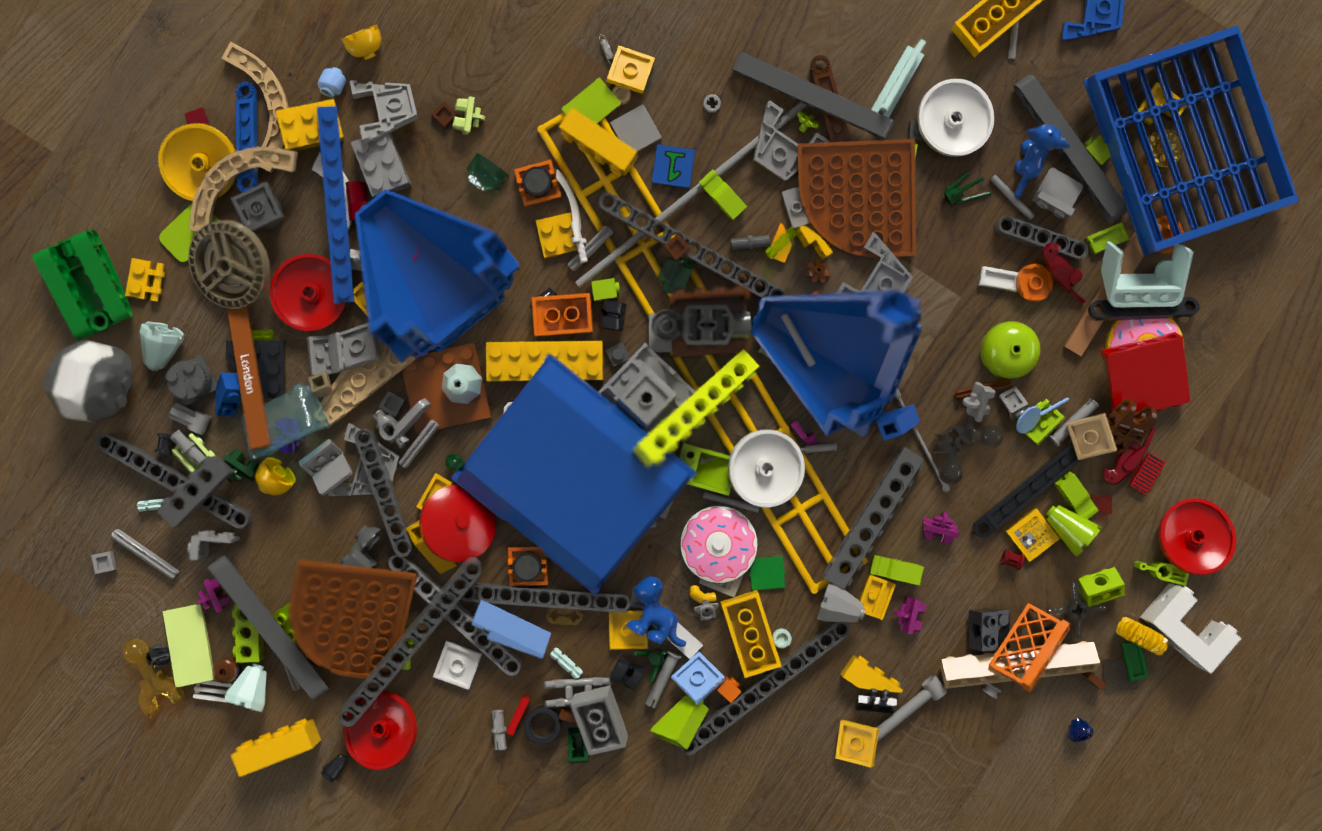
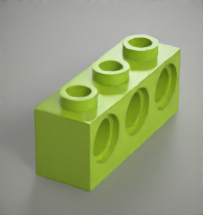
(254, 642)

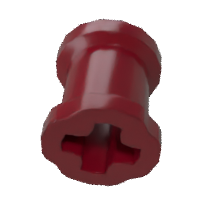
(1012, 559)

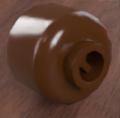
(226, 670)

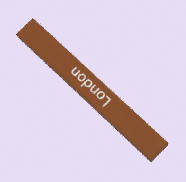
(249, 378)

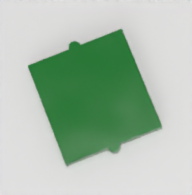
(767, 573)

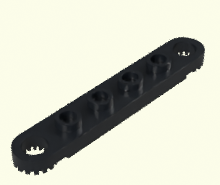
(1134, 313)

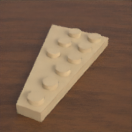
(361, 382)

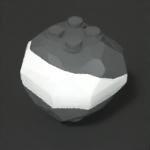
(89, 381)

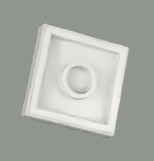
(457, 665)

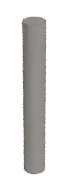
(1013, 41)
(1011, 196)
(798, 340)
(730, 501)

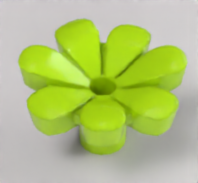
(807, 121)

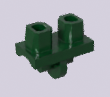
(233, 460)

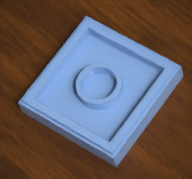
(698, 678)

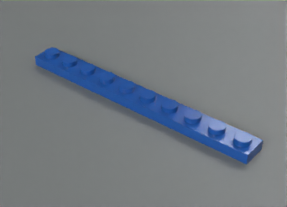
(335, 204)

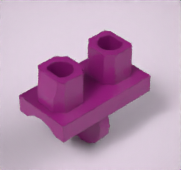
(940, 525)
(218, 603)
(908, 615)

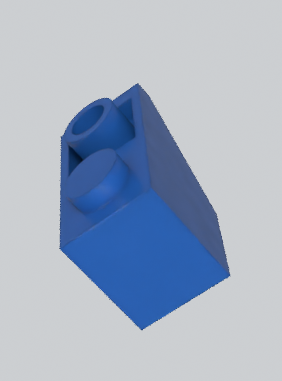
(227, 395)
(897, 421)

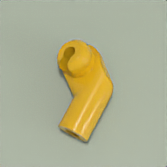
(699, 596)

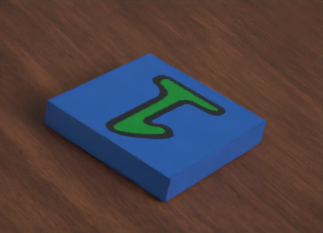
(673, 166)

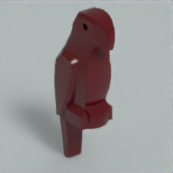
(1061, 269)
(1128, 461)

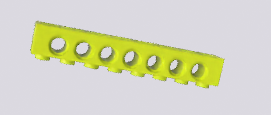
(646, 448)

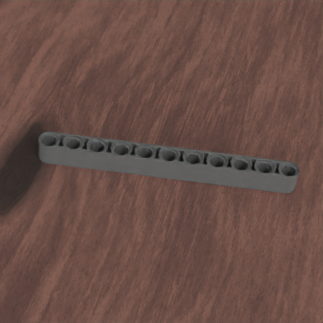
(698, 258)
(408, 650)
(769, 677)

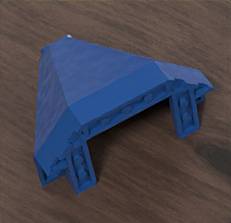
(442, 293)
(857, 348)

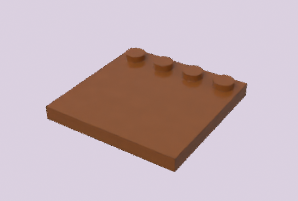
(424, 380)

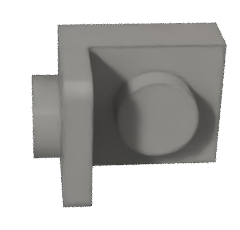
(1014, 402)

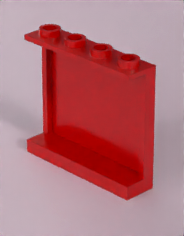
(1148, 372)

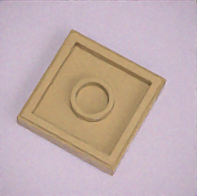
(1091, 436)

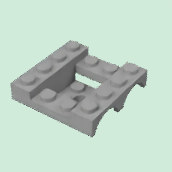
(650, 374)

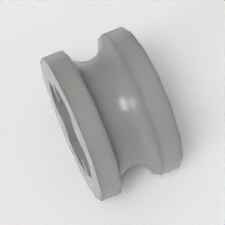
(707, 107)
(991, 690)

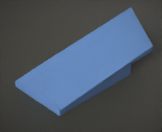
(511, 630)

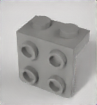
(1058, 193)
(326, 354)
(326, 466)
(200, 543)

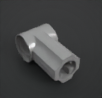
(195, 420)

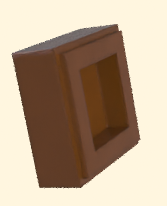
(444, 115)
(676, 247)
(1097, 682)
(567, 715)

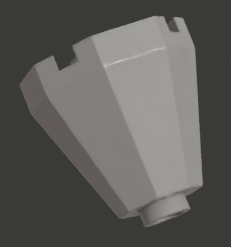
(840, 606)

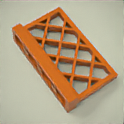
(1041, 659)

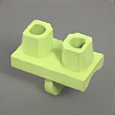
(466, 106)

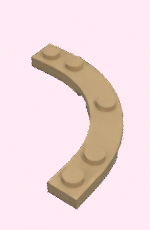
(269, 84)
(228, 168)

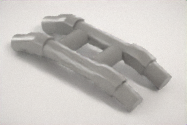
(569, 684)

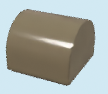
(320, 385)

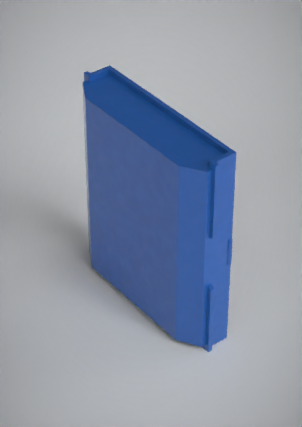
(569, 476)

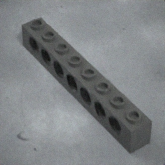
(842, 555)

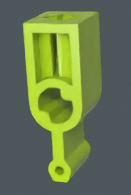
(722, 195)
(1076, 495)
(896, 569)
(1167, 574)

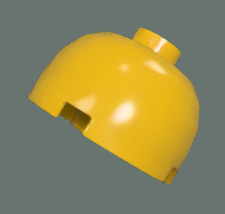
(363, 42)
(273, 477)

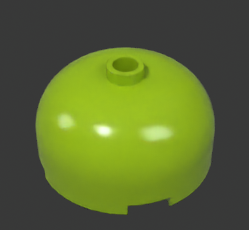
(998, 351)

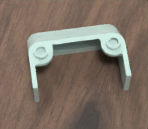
(1159, 289)

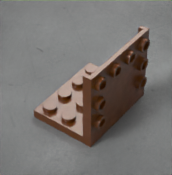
(734, 299)

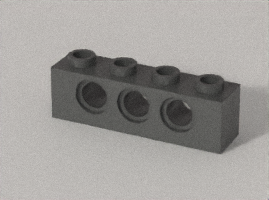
(169, 507)

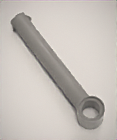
(932, 689)

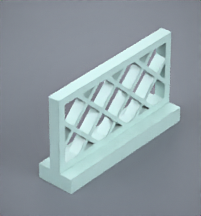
(899, 79)

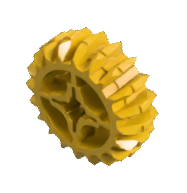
(1142, 636)

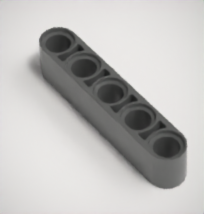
(1031, 237)

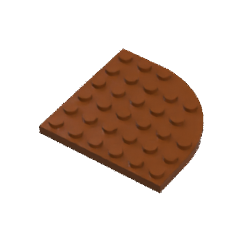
(860, 191)
(349, 614)

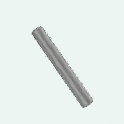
(144, 553)

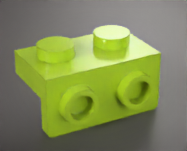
(1046, 423)

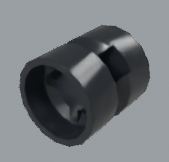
(612, 315)
(621, 669)

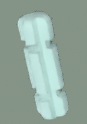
(150, 504)
(566, 663)

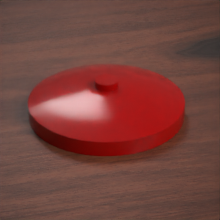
(304, 293)
(456, 524)
(1197, 536)
(382, 733)

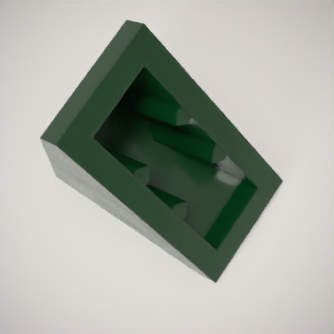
(576, 747)

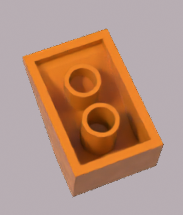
(562, 314)

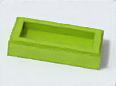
(1114, 234)

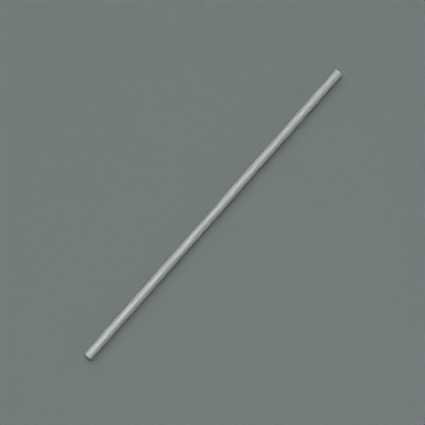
(684, 199)

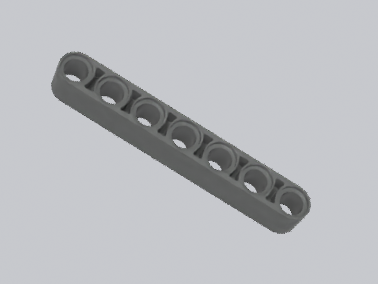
(377, 485)

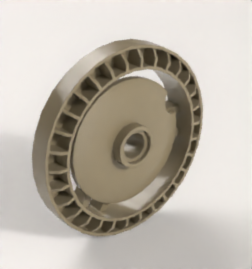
(229, 264)

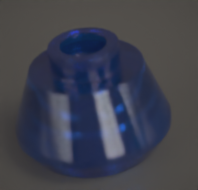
(1079, 730)

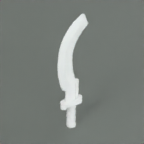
(576, 223)

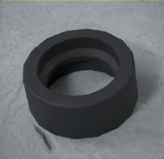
(542, 739)

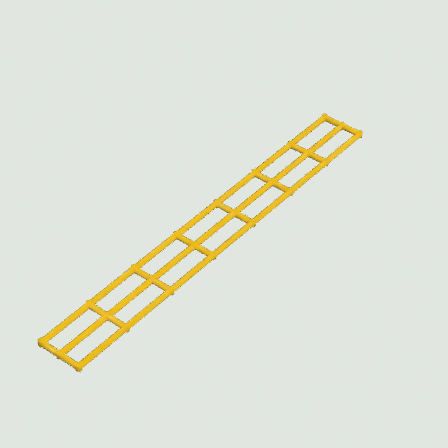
(799, 509)

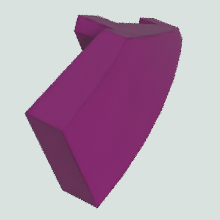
(810, 439)

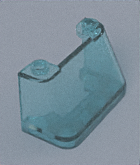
(290, 419)

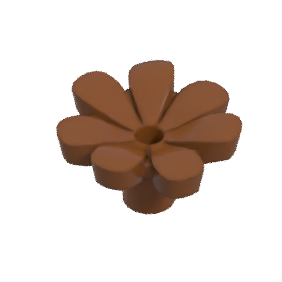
(818, 275)

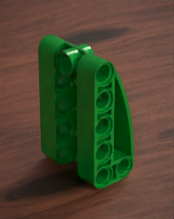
(83, 283)

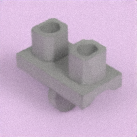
(977, 402)

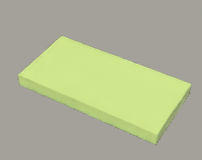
(188, 645)

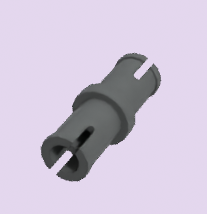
(750, 242)

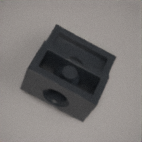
(988, 628)

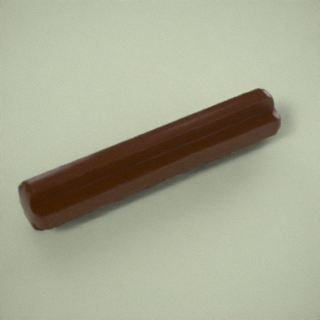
(995, 385)

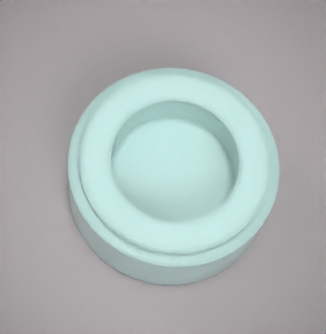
(782, 638)

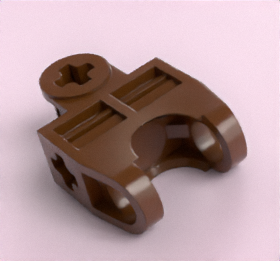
(1129, 424)

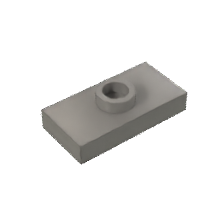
(795, 208)

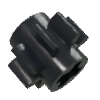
(158, 656)

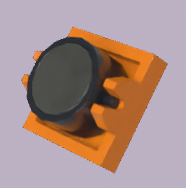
(537, 183)
(527, 566)

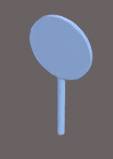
(1031, 416)

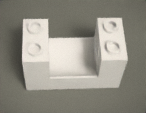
(1203, 650)

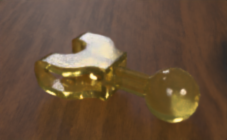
(153, 683)

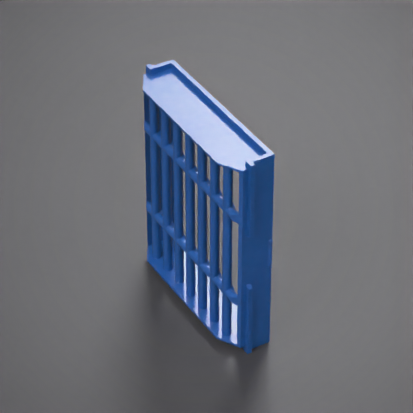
(1116, 138)

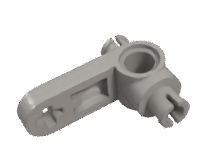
(400, 427)

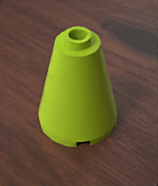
(1072, 528)

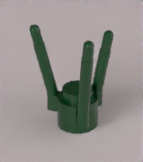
(953, 195)
(656, 658)

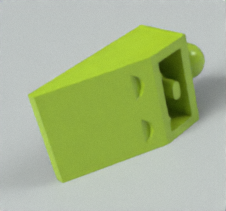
(711, 474)

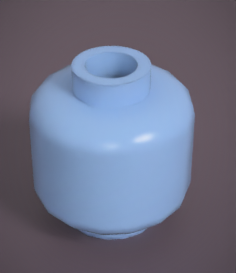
(331, 82)

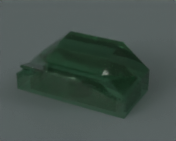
(486, 174)
(675, 274)

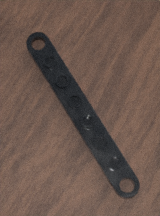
(1027, 491)

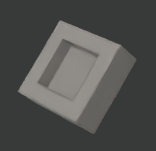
(103, 562)

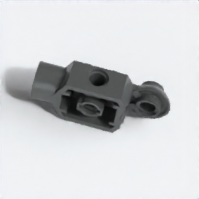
(703, 325)
(366, 539)

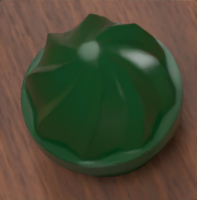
(454, 462)

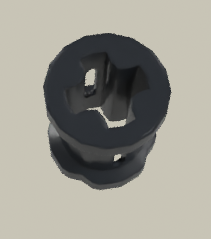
(164, 444)

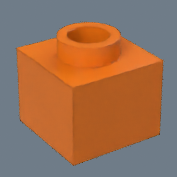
(729, 689)

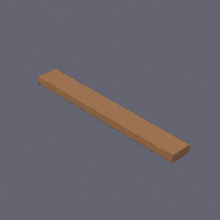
(1087, 326)

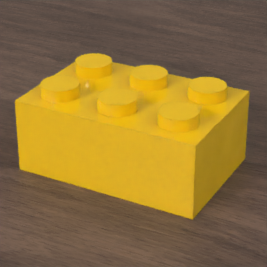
(300, 125)

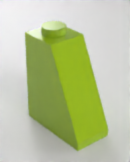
(681, 722)

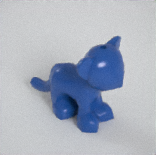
(1045, 139)
(649, 593)

